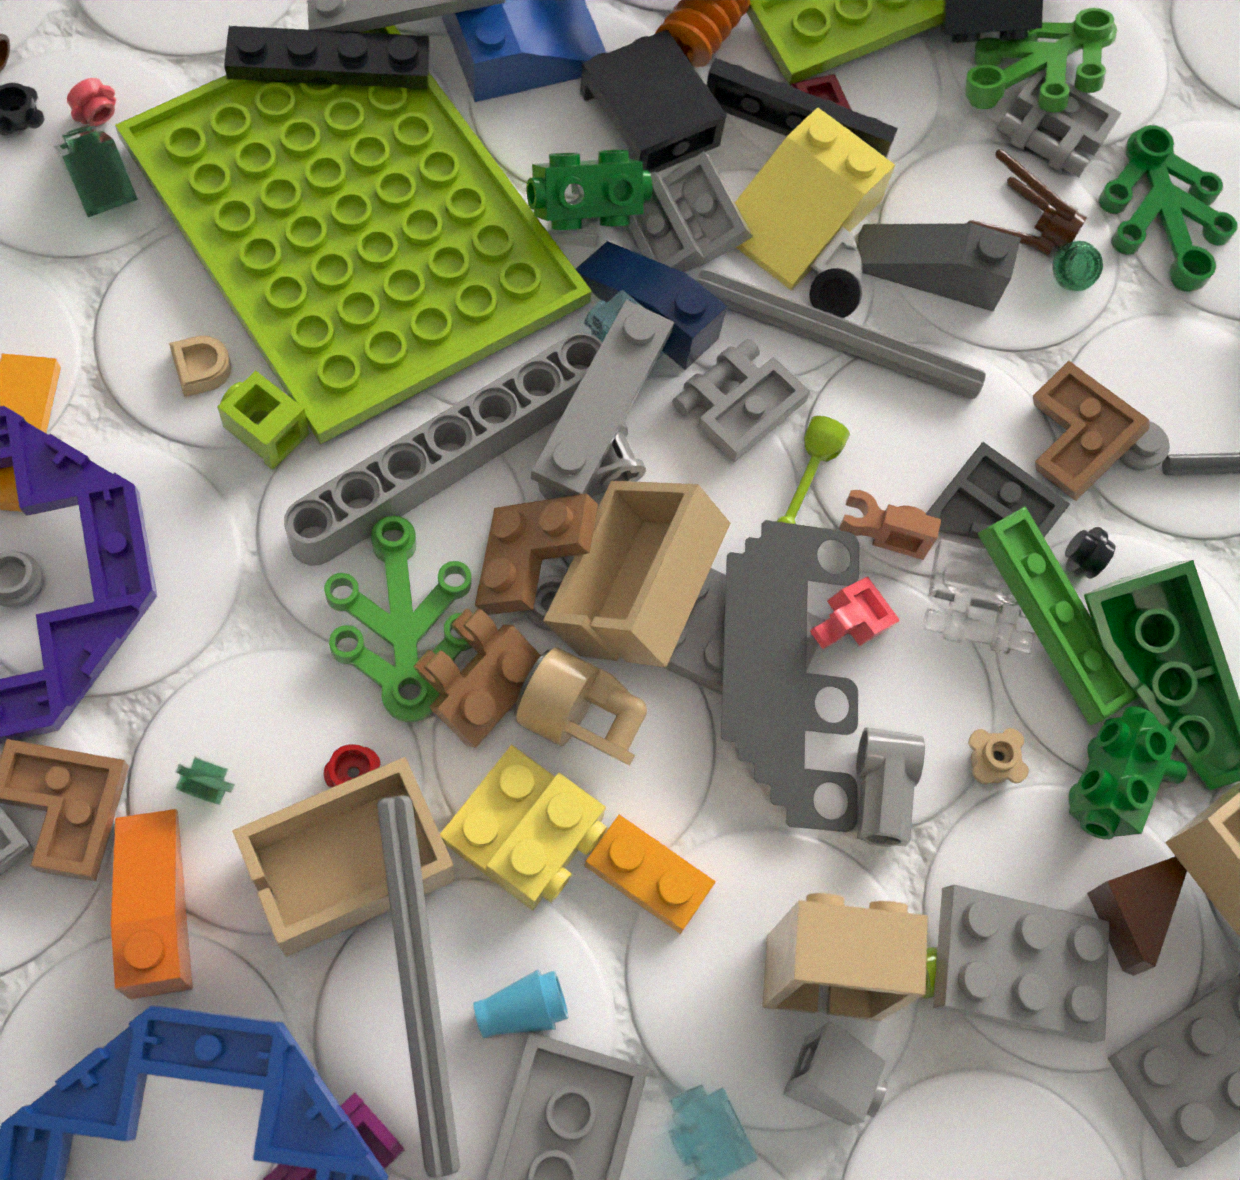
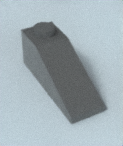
(942, 259)

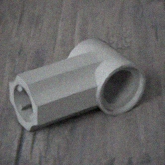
(889, 772)

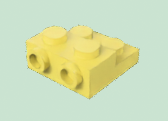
(525, 828)

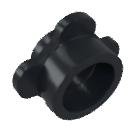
(18, 108)

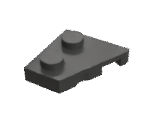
(990, 490)

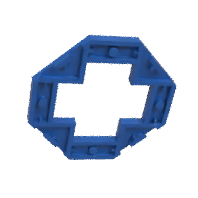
(106, 1090)

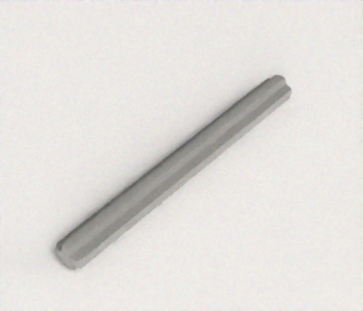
(844, 334)
(418, 986)

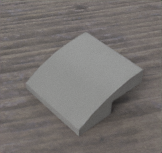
(689, 217)

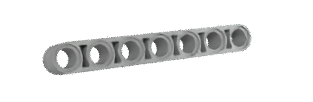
(434, 467)

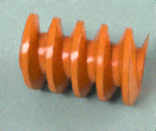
(702, 26)

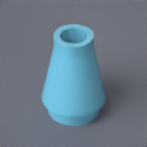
(524, 1006)

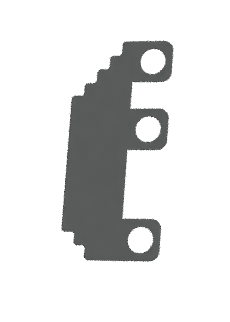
(765, 679)

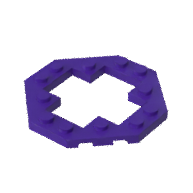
(83, 637)

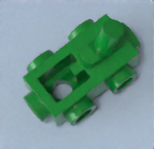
(605, 189)
(1124, 774)

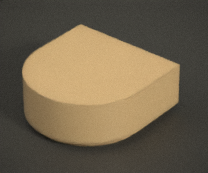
(200, 364)

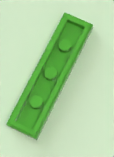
(1056, 615)

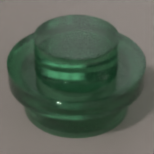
(1077, 265)
(204, 780)

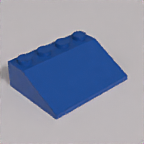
(522, 44)

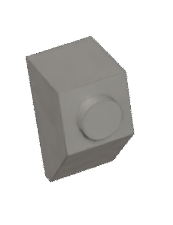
(837, 1076)

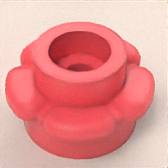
(91, 102)

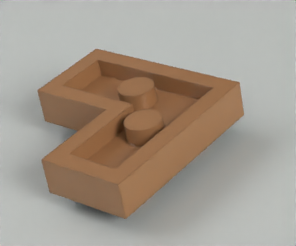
(1097, 428)
(523, 538)
(79, 799)

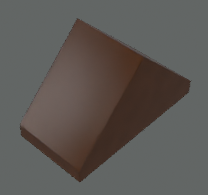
(1139, 912)

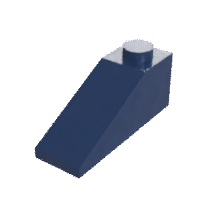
(662, 290)

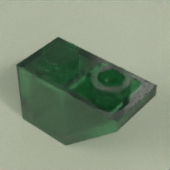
(95, 170)

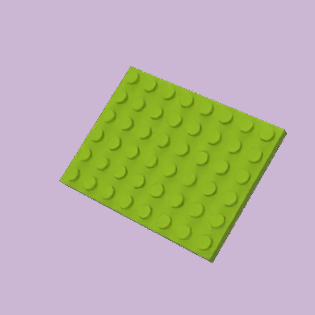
(353, 234)

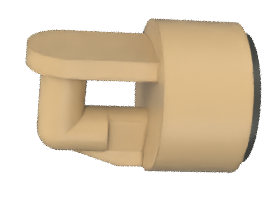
(560, 695)

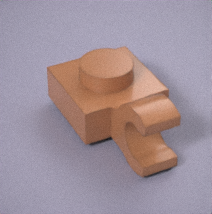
(895, 529)

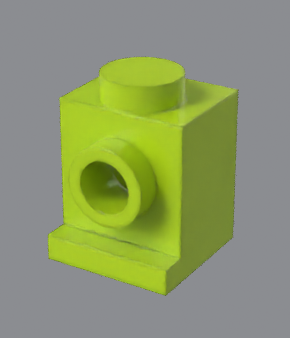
(281, 418)

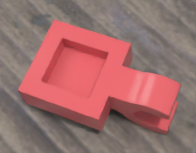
(857, 612)

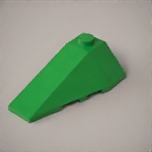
(1171, 656)

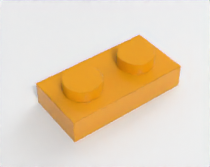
(649, 873)

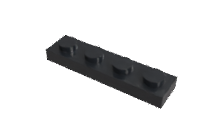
(327, 57)
(784, 107)

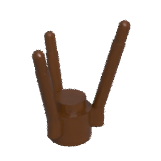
(1059, 219)

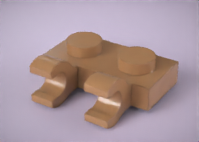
(488, 685)

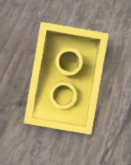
(807, 193)

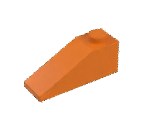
(149, 907)

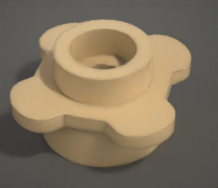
(986, 767)

